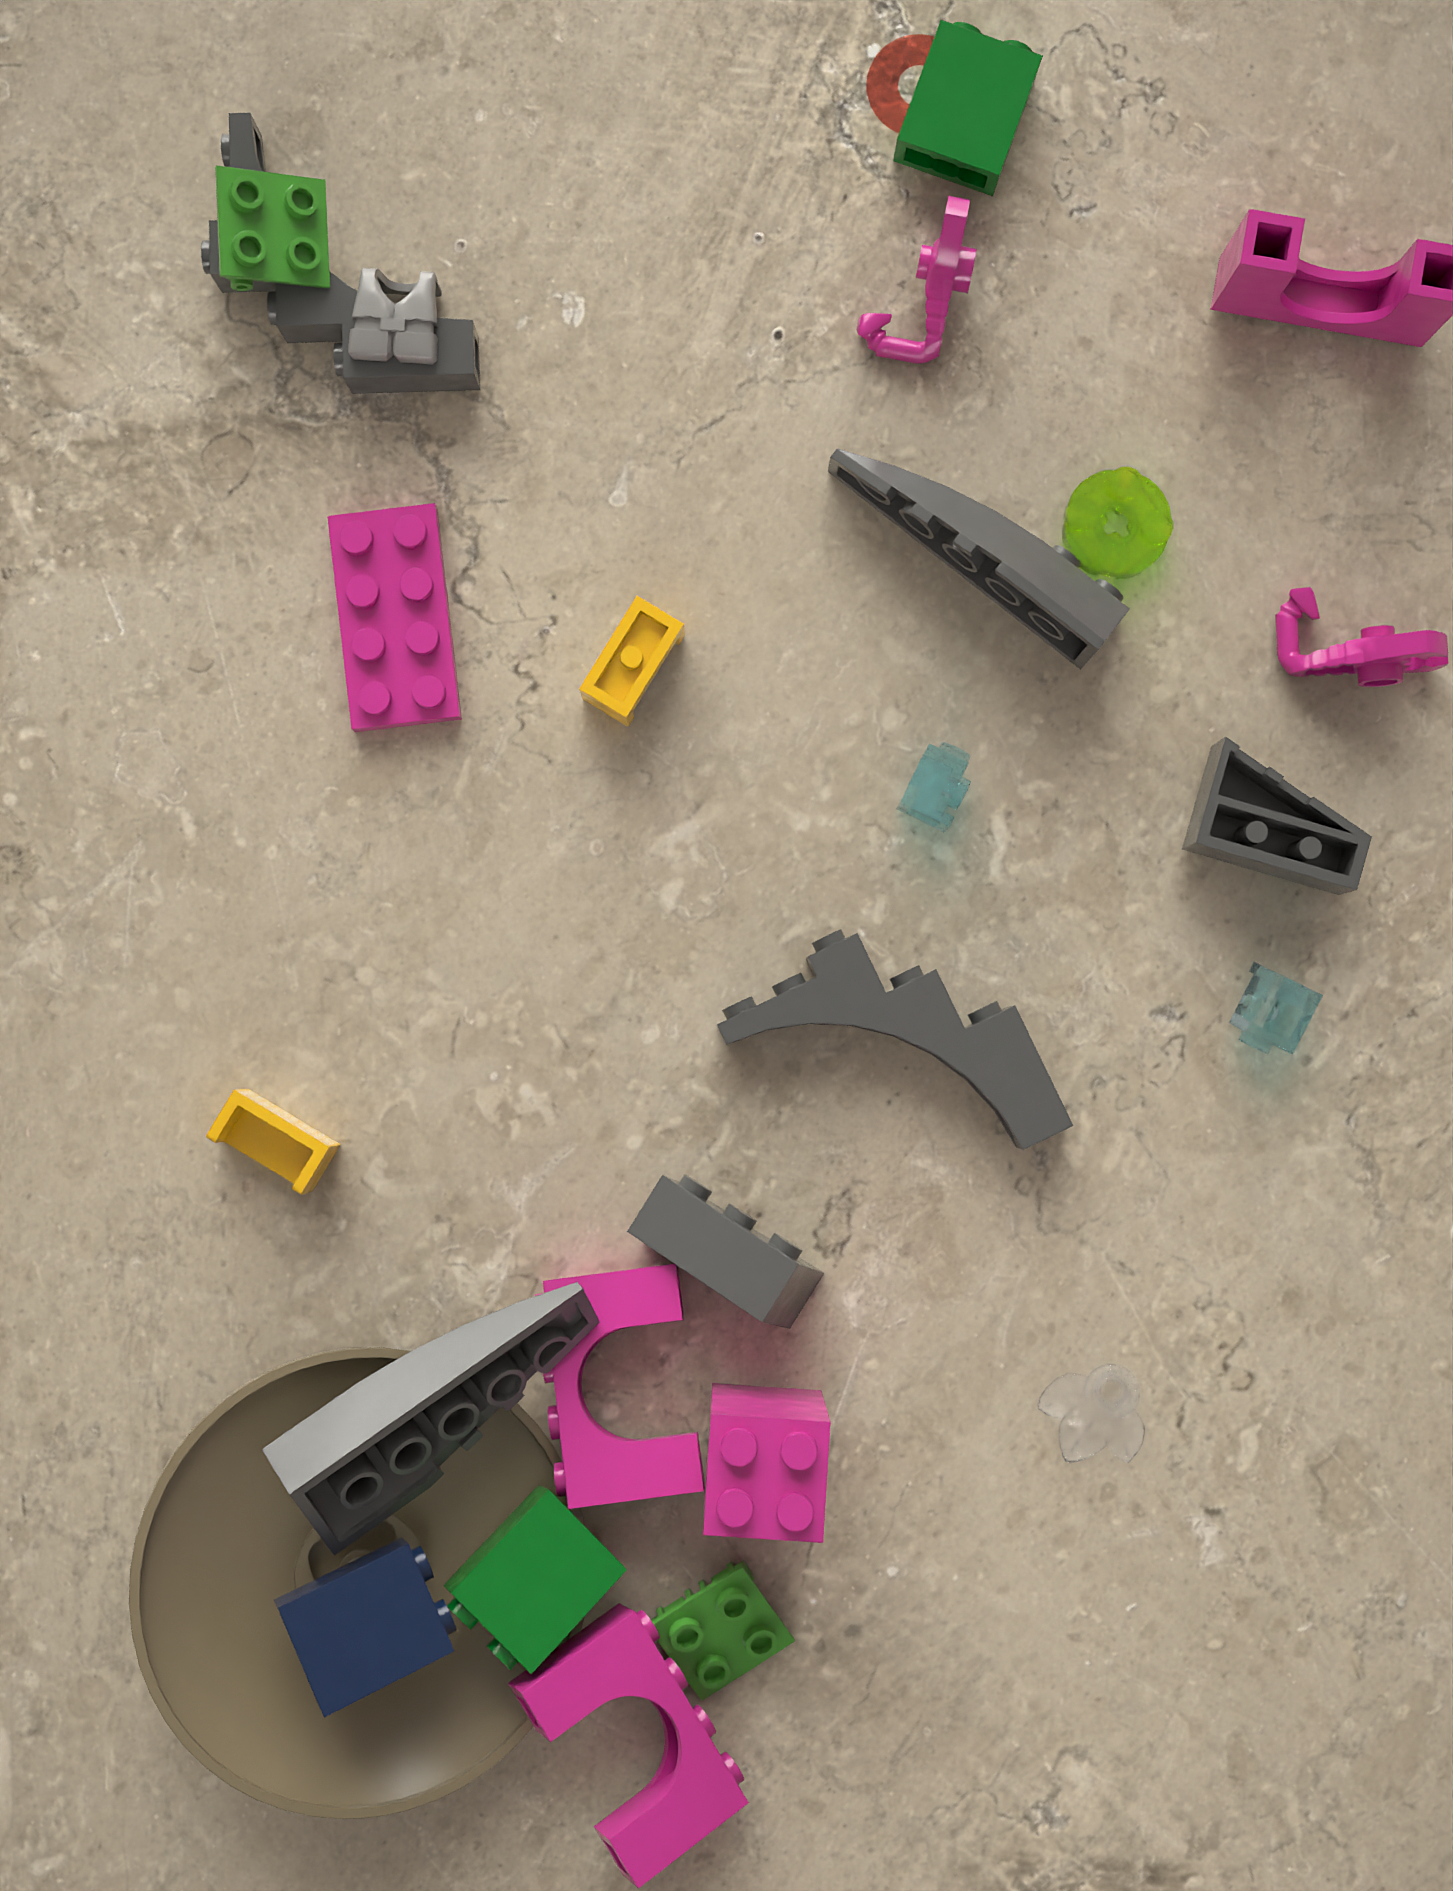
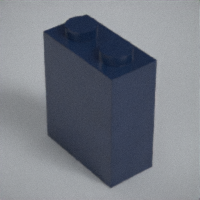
(366, 1624)

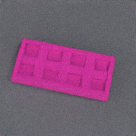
(394, 617)

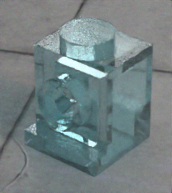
(936, 785)
(1274, 1010)

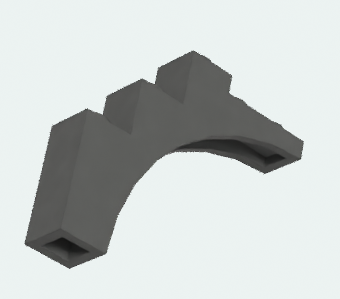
(325, 314)
(989, 1054)

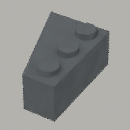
(1271, 827)
(726, 1251)

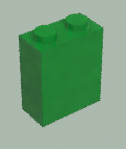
(967, 106)
(533, 1580)

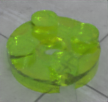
(1123, 493)

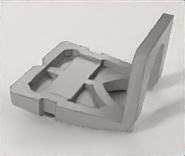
(397, 328)

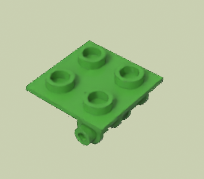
(271, 228)
(720, 1630)

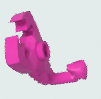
(945, 269)
(1376, 657)

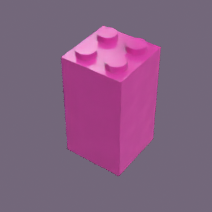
(767, 1463)

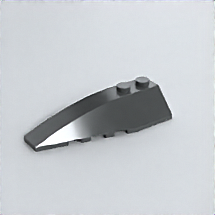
(994, 554)
(397, 1426)

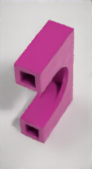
(1268, 281)
(597, 1463)
(693, 1784)

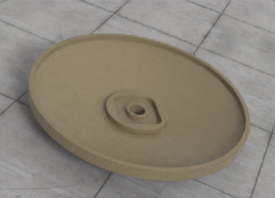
(231, 1539)

